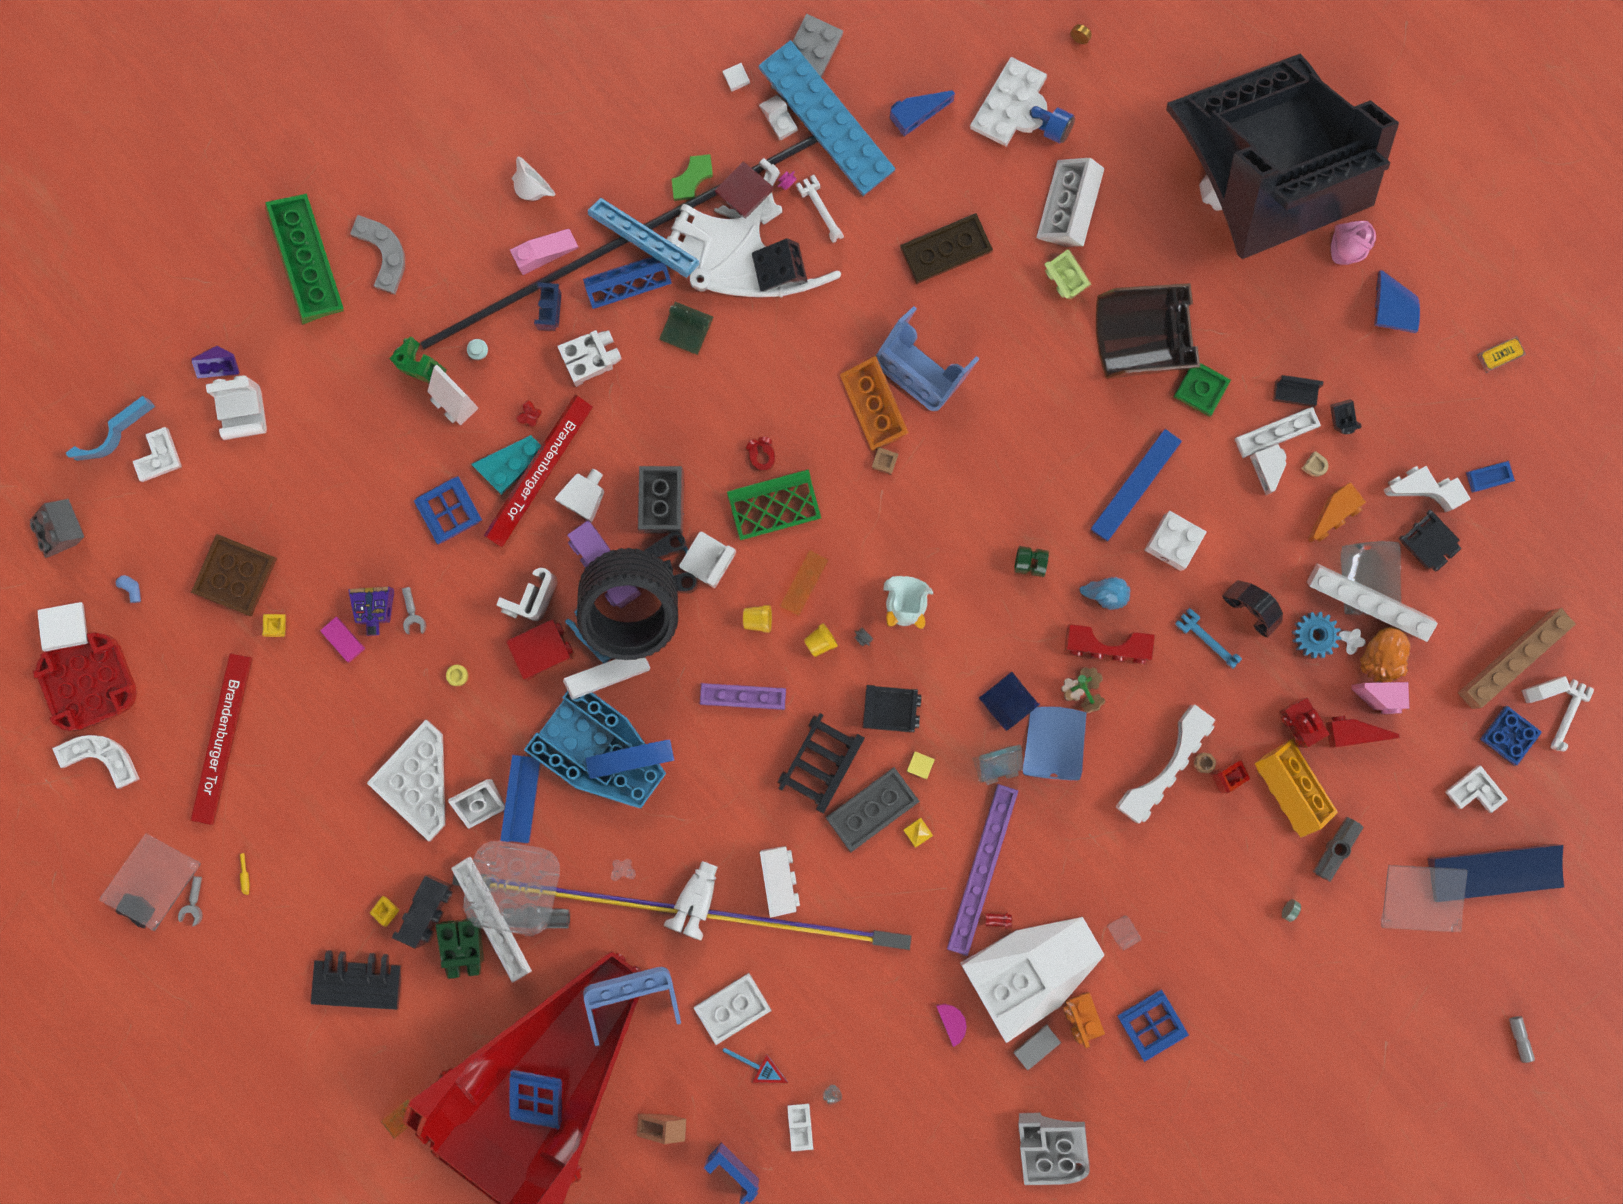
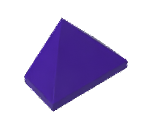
(215, 363)

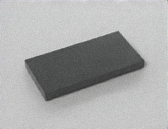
(872, 809)

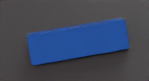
(520, 799)

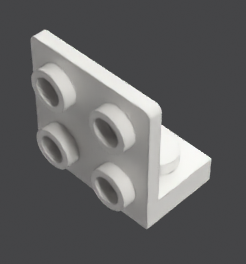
(707, 559)

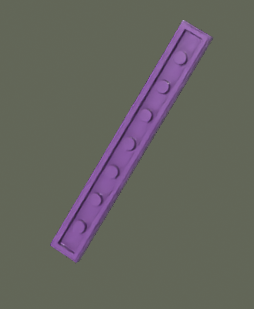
(982, 869)

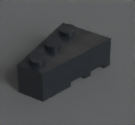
(424, 912)

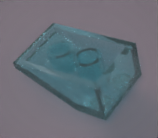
(999, 763)

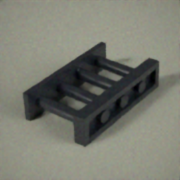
(831, 780)

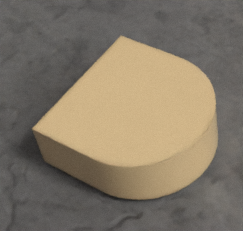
(1316, 465)

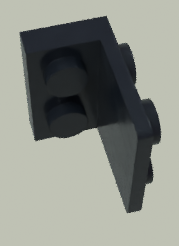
(779, 265)

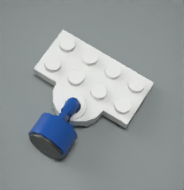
(1018, 106)

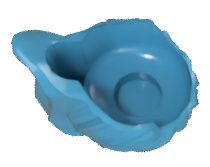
(1109, 593)

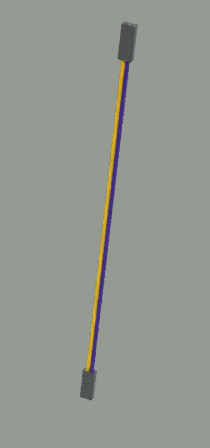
(879, 937)

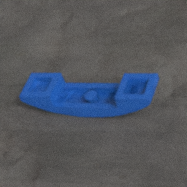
(630, 758)

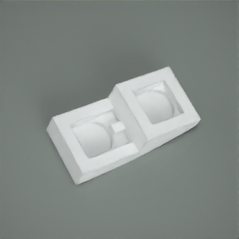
(800, 1127)

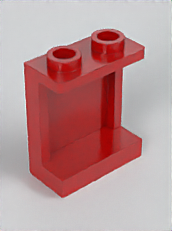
(540, 649)

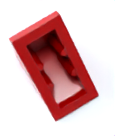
(1230, 777)

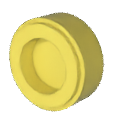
(457, 675)

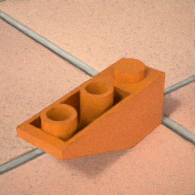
(1336, 508)

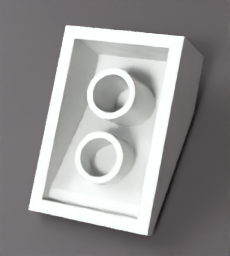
(450, 397)

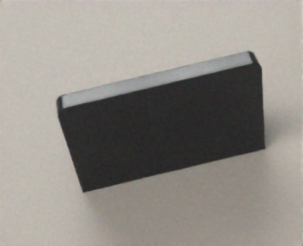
(1297, 390)

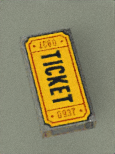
(1501, 354)

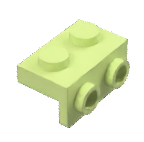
(1067, 275)

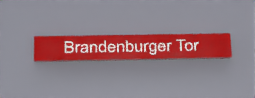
(538, 471)
(221, 739)

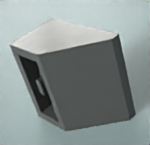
(56, 527)

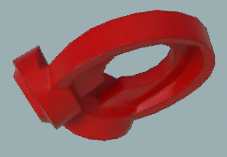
(765, 443)

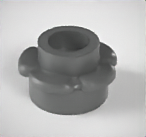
(863, 637)

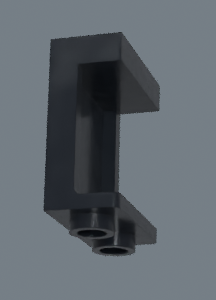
(891, 709)

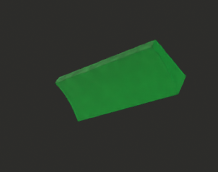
(304, 257)

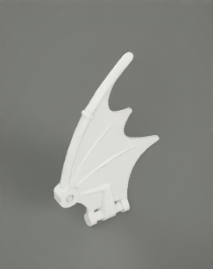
(726, 254)

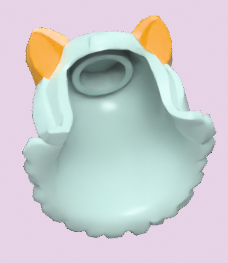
(906, 601)

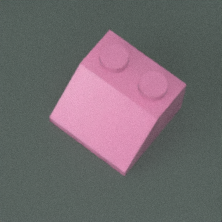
(1386, 697)

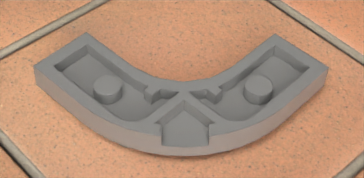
(391, 249)

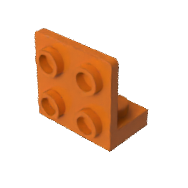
(1083, 1015)

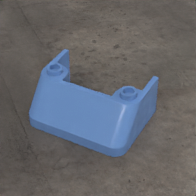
(915, 370)
(625, 988)

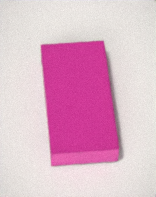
(342, 639)

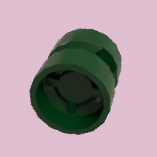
(1024, 558)

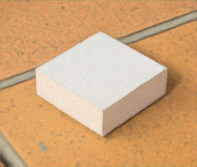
(736, 77)

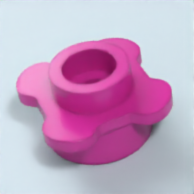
(787, 180)

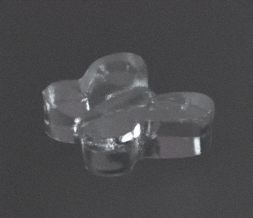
(622, 869)

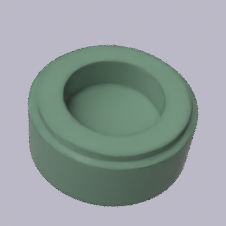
(1291, 910)

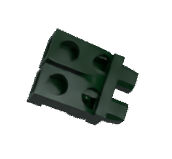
(459, 946)

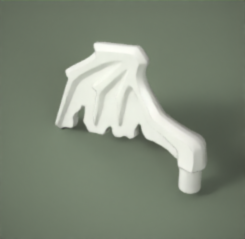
(770, 208)

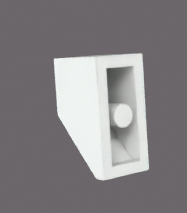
(1269, 467)

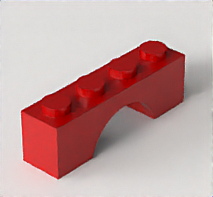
(1082, 640)

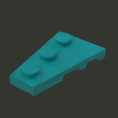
(508, 464)

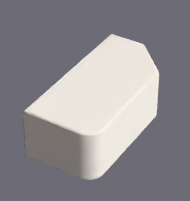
(1546, 689)

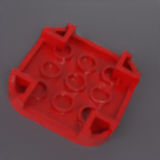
(86, 682)

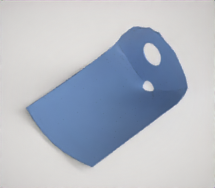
(1055, 743)

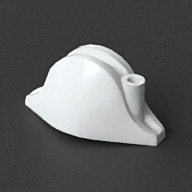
(529, 183)

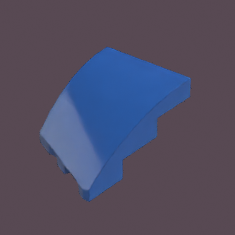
(1396, 305)

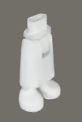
(694, 901)

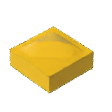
(274, 625)
(918, 832)
(384, 911)

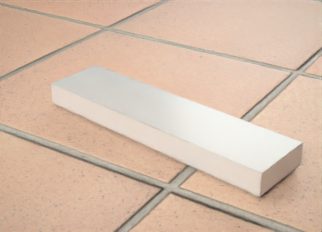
(1277, 432)
(604, 676)

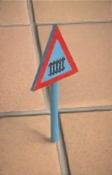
(766, 1072)

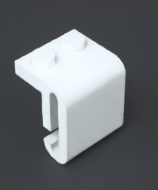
(238, 407)
(534, 599)

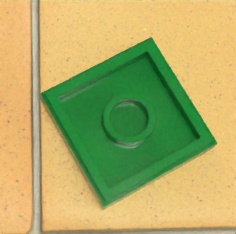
(1202, 389)

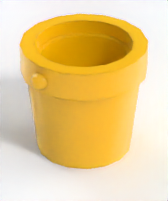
(758, 618)
(820, 641)

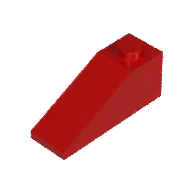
(1352, 732)

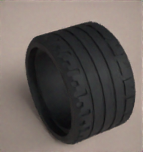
(619, 638)

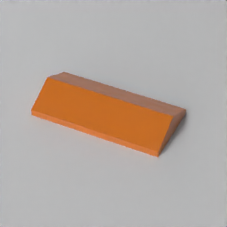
(874, 403)

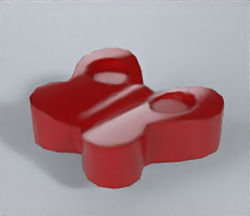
(529, 415)

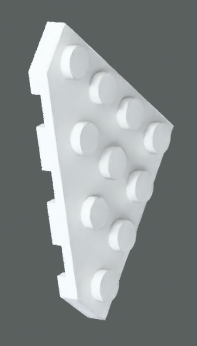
(415, 780)

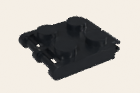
(1431, 542)

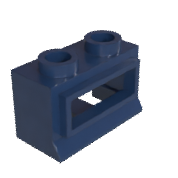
(549, 307)

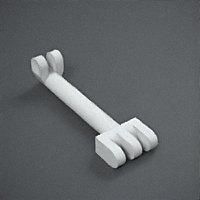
(810, 189)
(1578, 695)

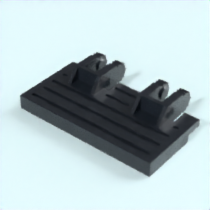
(357, 985)

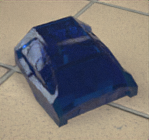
(1009, 701)

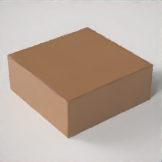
(885, 461)

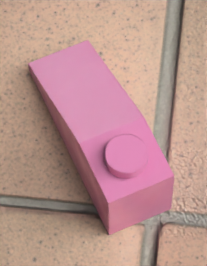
(543, 250)

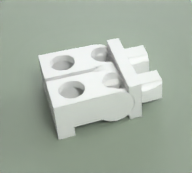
(587, 357)

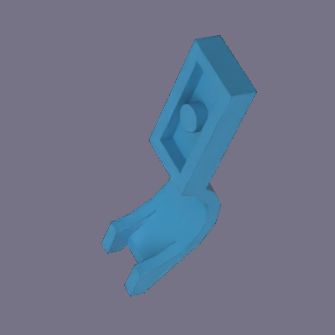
(116, 426)

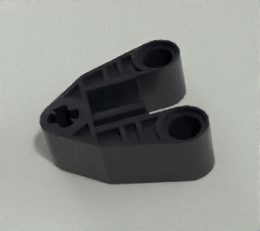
(663, 549)
(1259, 603)

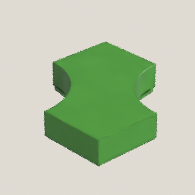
(697, 171)

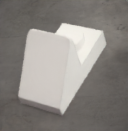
(777, 115)

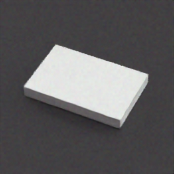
(732, 1008)

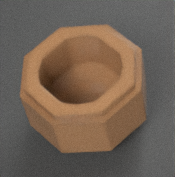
(1204, 763)

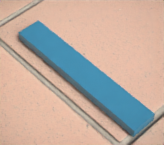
(643, 237)

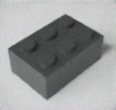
(661, 499)

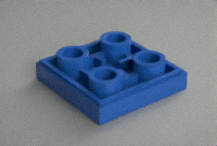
(1510, 735)

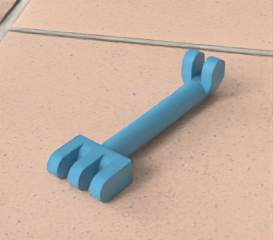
(1231, 660)

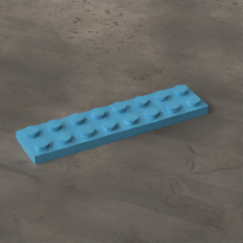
(826, 118)

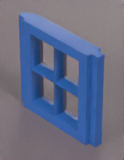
(464, 501)
(1162, 1042)
(536, 1081)

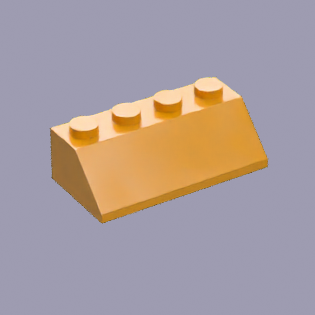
(1296, 788)

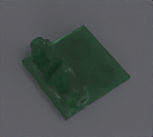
(686, 328)

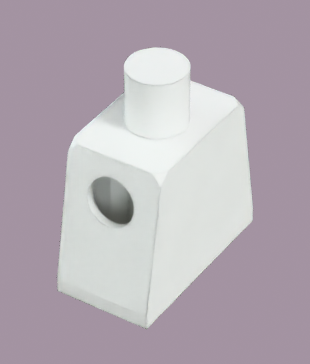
(582, 495)

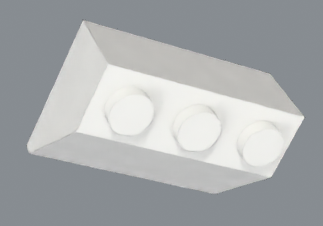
(779, 881)

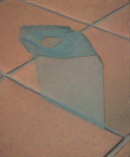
(1373, 568)

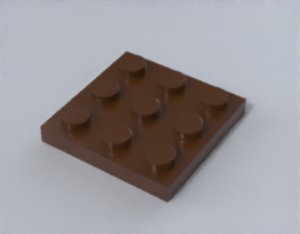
(234, 575)

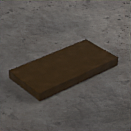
(946, 248)

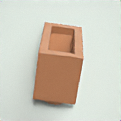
(661, 1128)

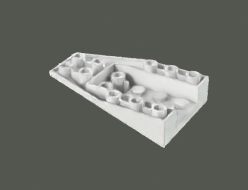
(1032, 972)

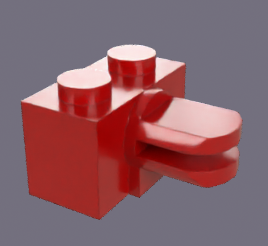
(1304, 723)

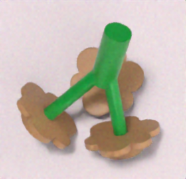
(1086, 681)

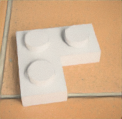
(163, 456)
(1476, 785)

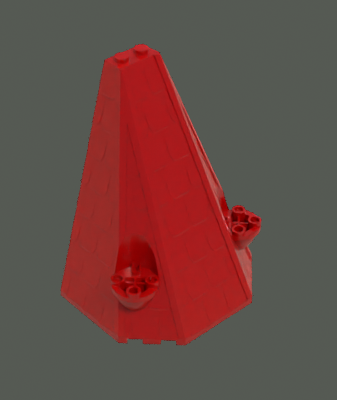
(469, 1106)

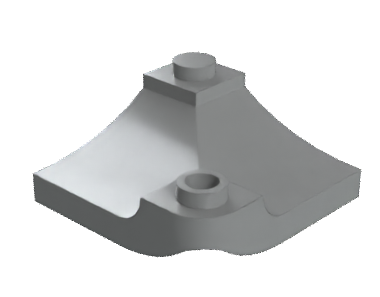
(1052, 1150)

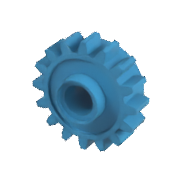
(1327, 633)

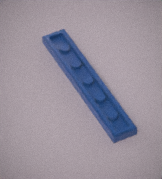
(1136, 485)

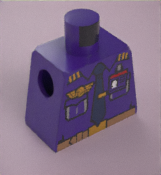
(372, 607)

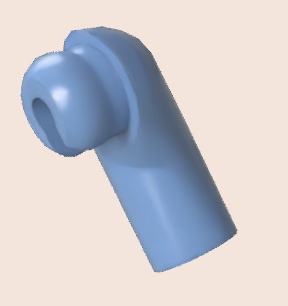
(131, 586)

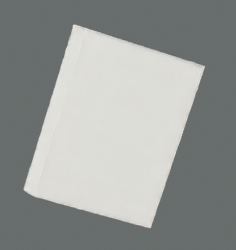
(478, 803)

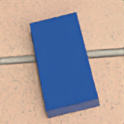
(1490, 476)

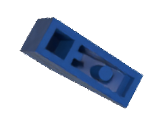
(916, 110)

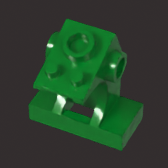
(405, 361)

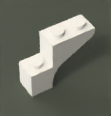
(1421, 483)

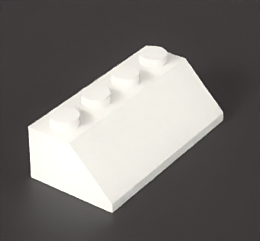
(1070, 202)

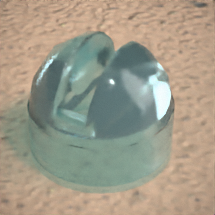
(832, 1094)

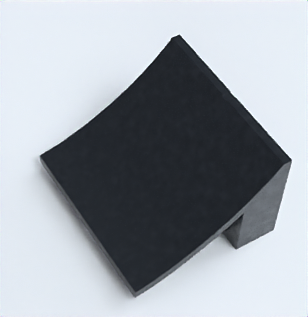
(1285, 151)

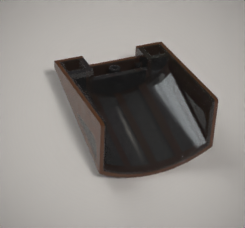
(1145, 330)

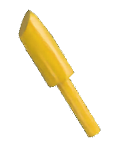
(244, 876)

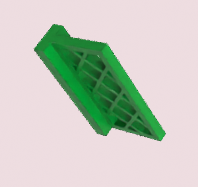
(770, 486)

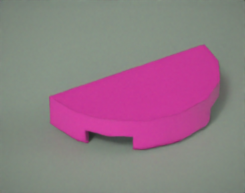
(953, 1022)

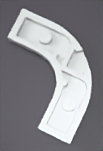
(104, 749)

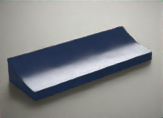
(1508, 870)

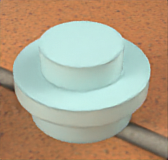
(477, 349)

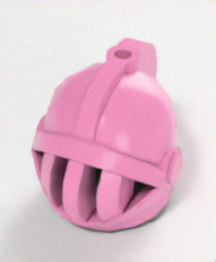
(1352, 242)

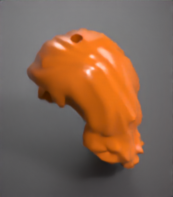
(1386, 656)

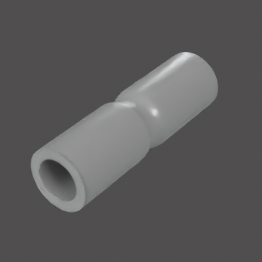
(1522, 1042)

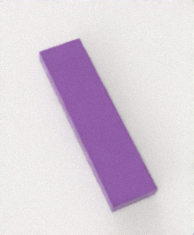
(742, 696)

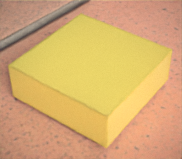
(920, 765)

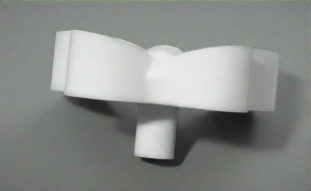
(1353, 640)

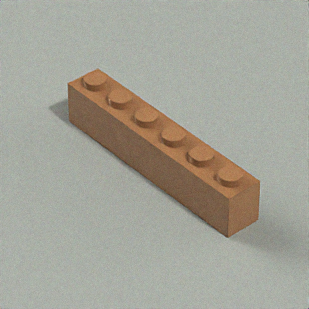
(1516, 658)

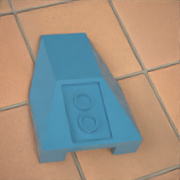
(587, 729)

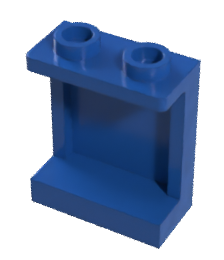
(726, 1159)

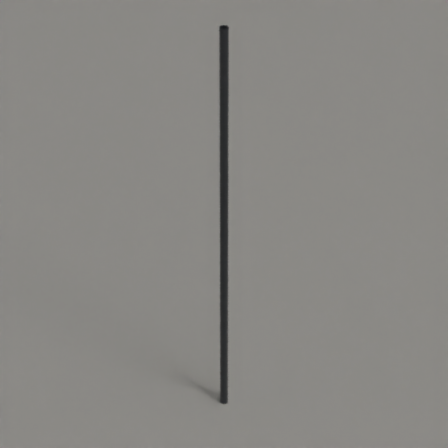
(598, 252)

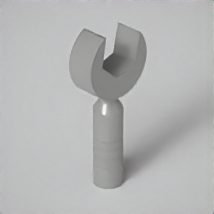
(411, 610)
(193, 899)

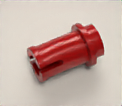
(999, 920)

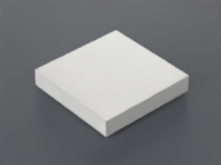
(62, 626)

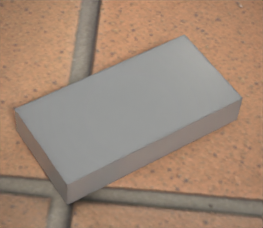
(1037, 1047)

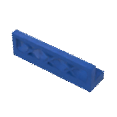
(623, 274)

